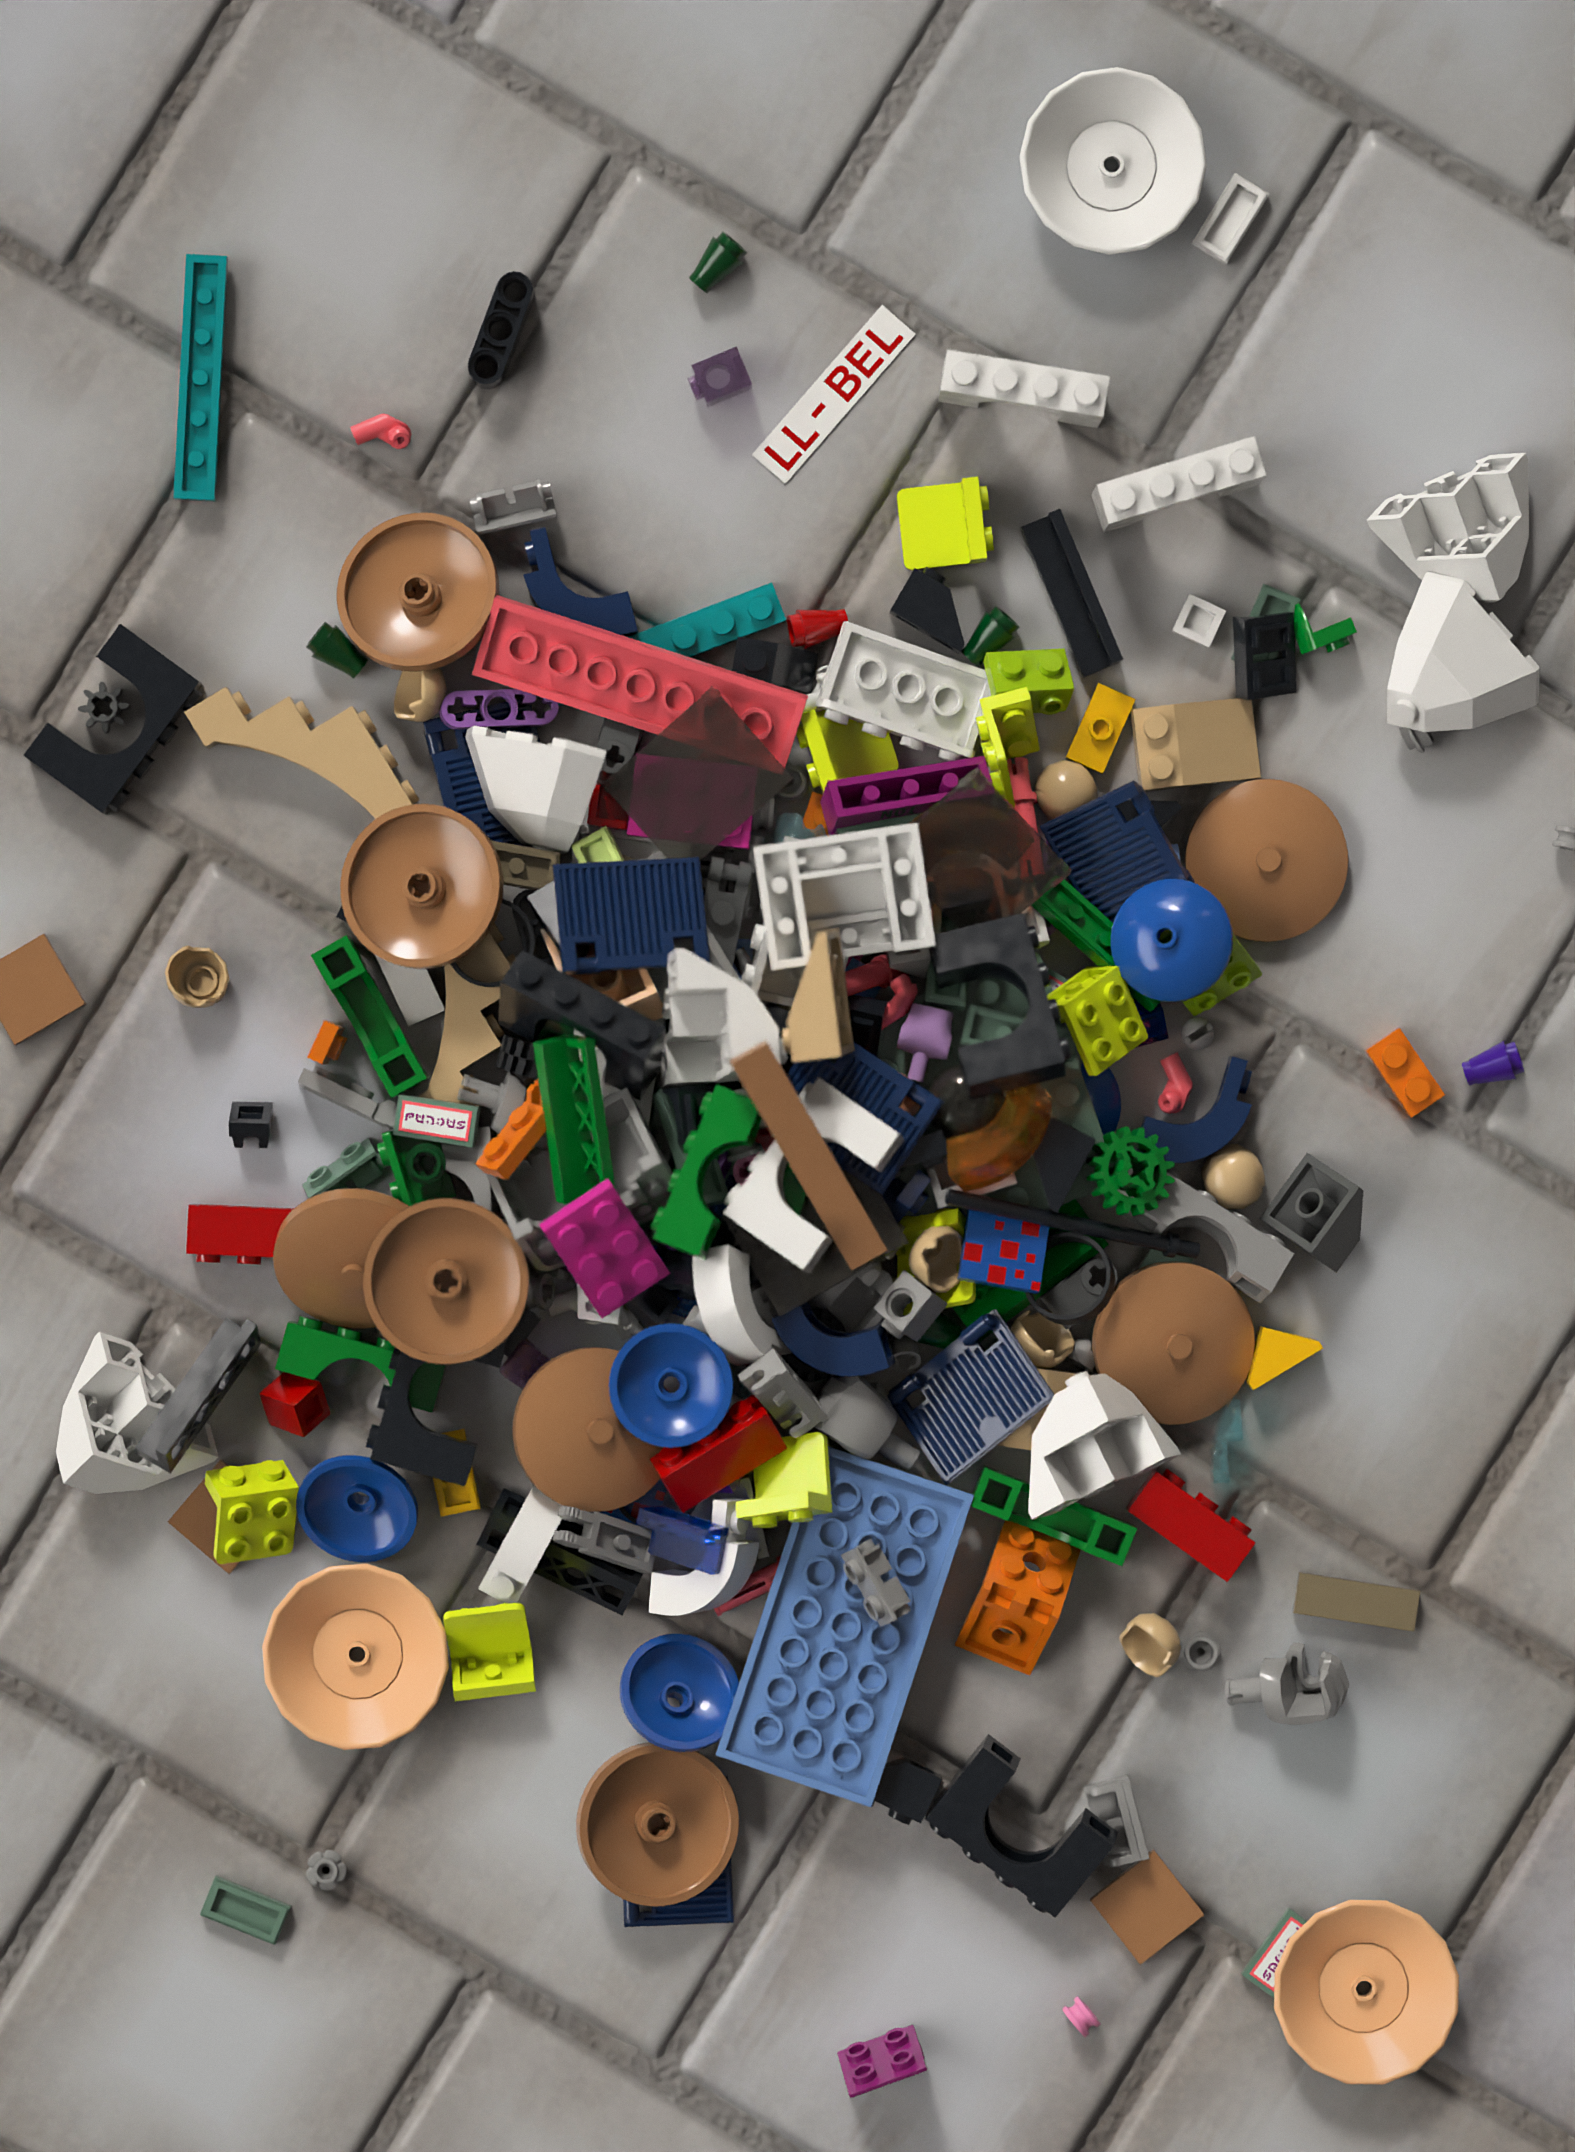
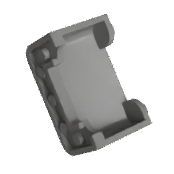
(638, 1172)

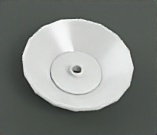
(1122, 119)

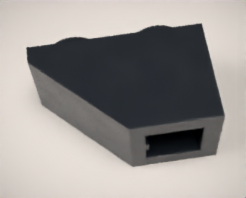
(907, 1789)

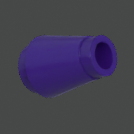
(1494, 1065)

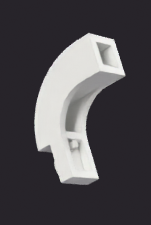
(728, 1307)
(522, 1548)
(687, 1592)

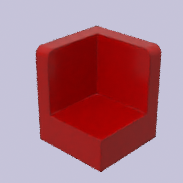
(606, 811)
(295, 1404)

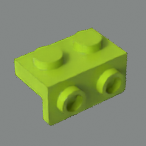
(1041, 671)

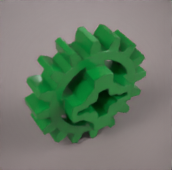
(1148, 1173)

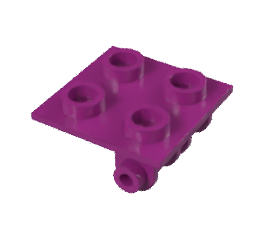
(881, 2060)

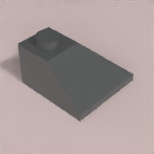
(1318, 1212)

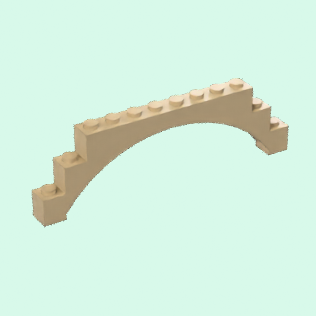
(352, 760)

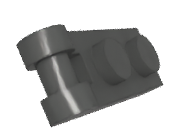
(723, 908)

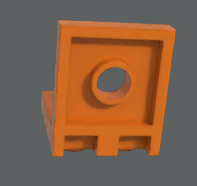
(1019, 1598)

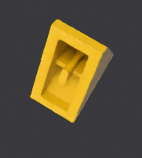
(1277, 1352)

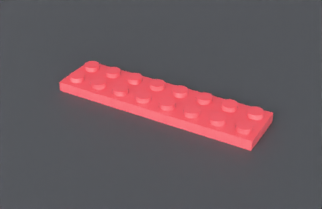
(623, 675)

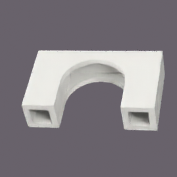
(978, 378)
(1202, 474)
(761, 1201)

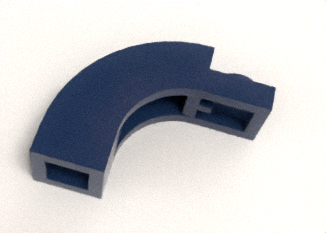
(550, 594)
(1214, 1129)
(834, 1350)

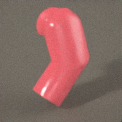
(385, 428)
(901, 1003)
(1177, 1087)

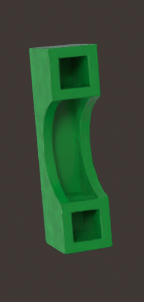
(370, 1016)
(727, 1123)
(309, 1350)
(1076, 1524)

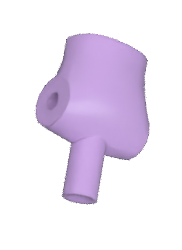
(925, 1036)

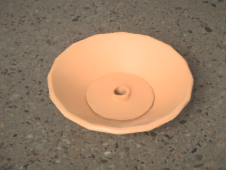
(347, 1699)
(1374, 2033)

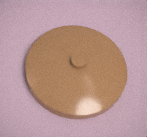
(417, 591)
(1269, 858)
(421, 886)
(325, 1250)
(445, 1281)
(1175, 1340)
(573, 1439)
(657, 1824)

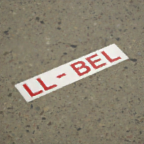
(833, 394)

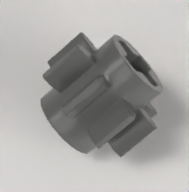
(93, 709)

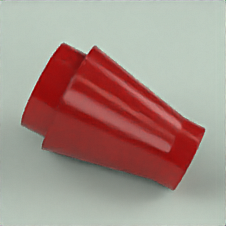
(814, 626)

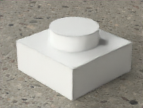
(1198, 621)

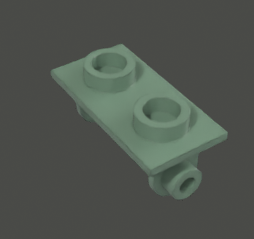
(356, 1162)

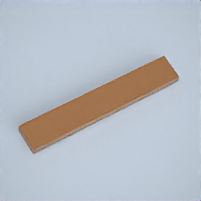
(808, 1155)

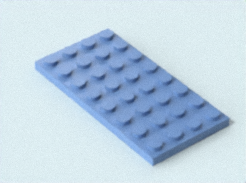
(822, 1673)

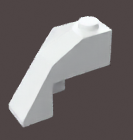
(1464, 525)
(1456, 663)
(534, 786)
(709, 1023)
(107, 1417)
(1089, 1440)

